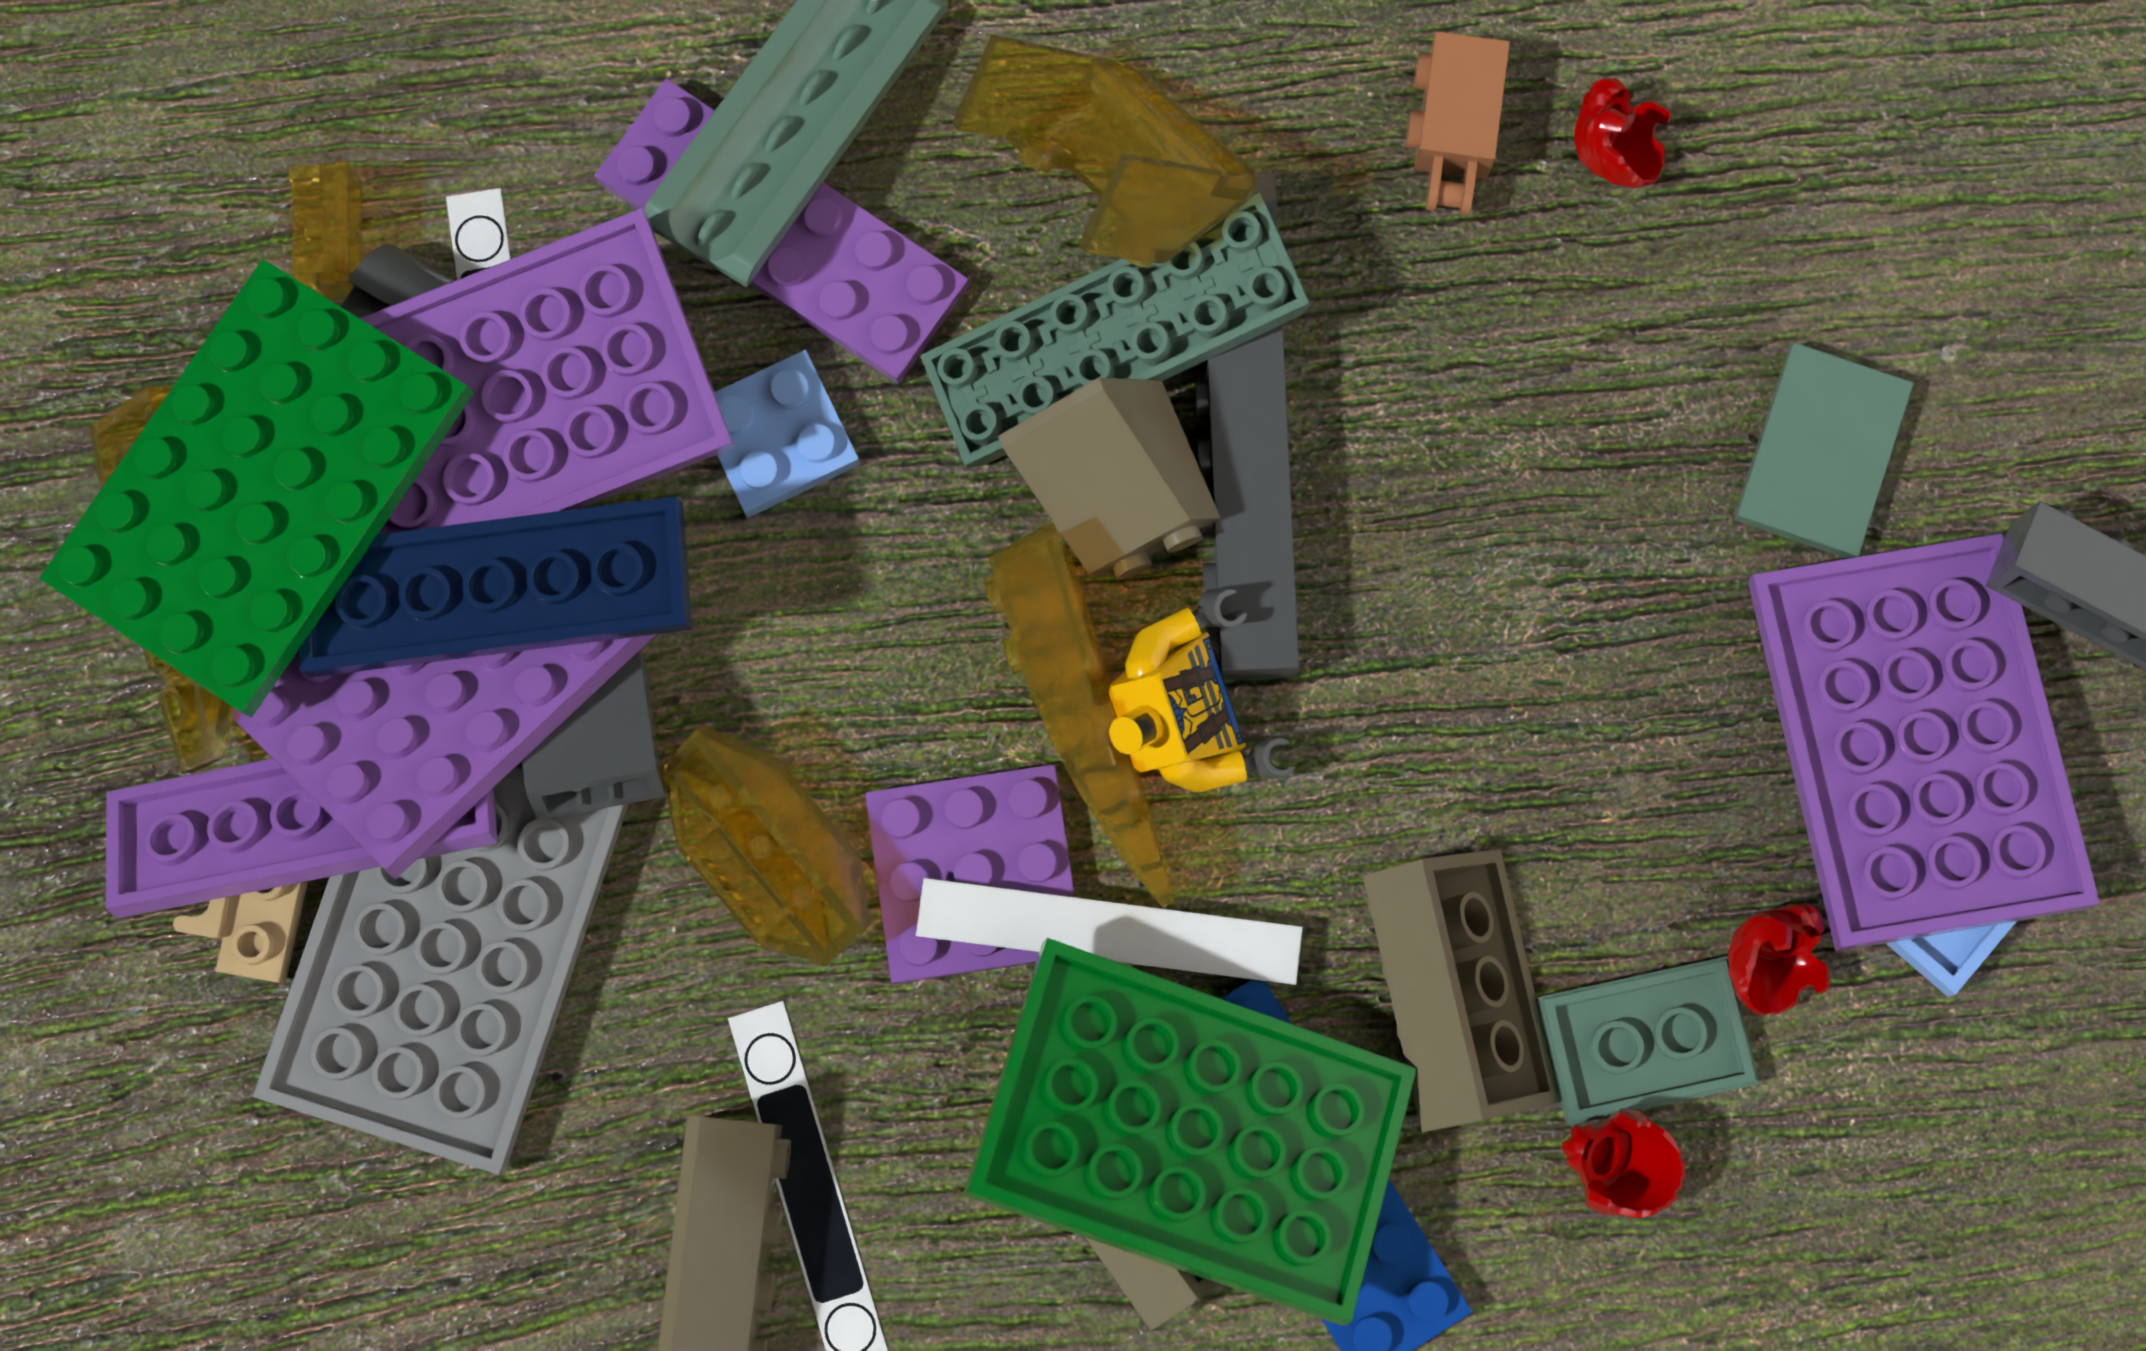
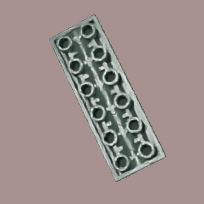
(786, 127)
(1116, 326)

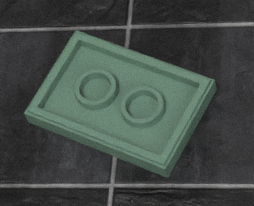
(1823, 451)
(1647, 1041)

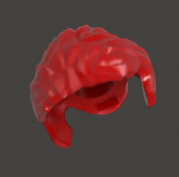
(1620, 139)
(1774, 958)
(1626, 1164)

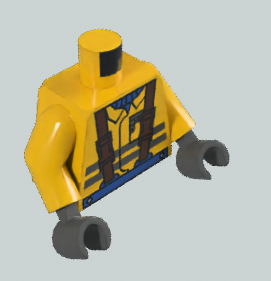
(1177, 706)

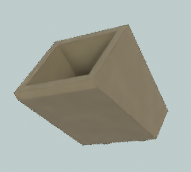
(1114, 474)

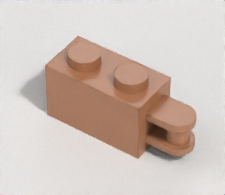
(1458, 115)

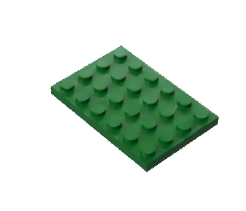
(257, 487)
(1192, 1132)

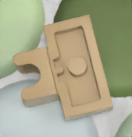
(254, 930)

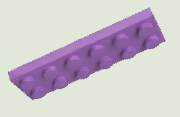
(833, 264)
(237, 836)

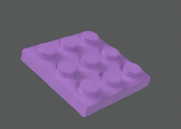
(969, 831)

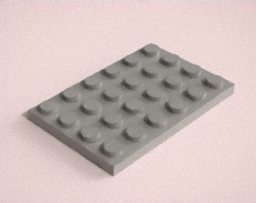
(442, 987)

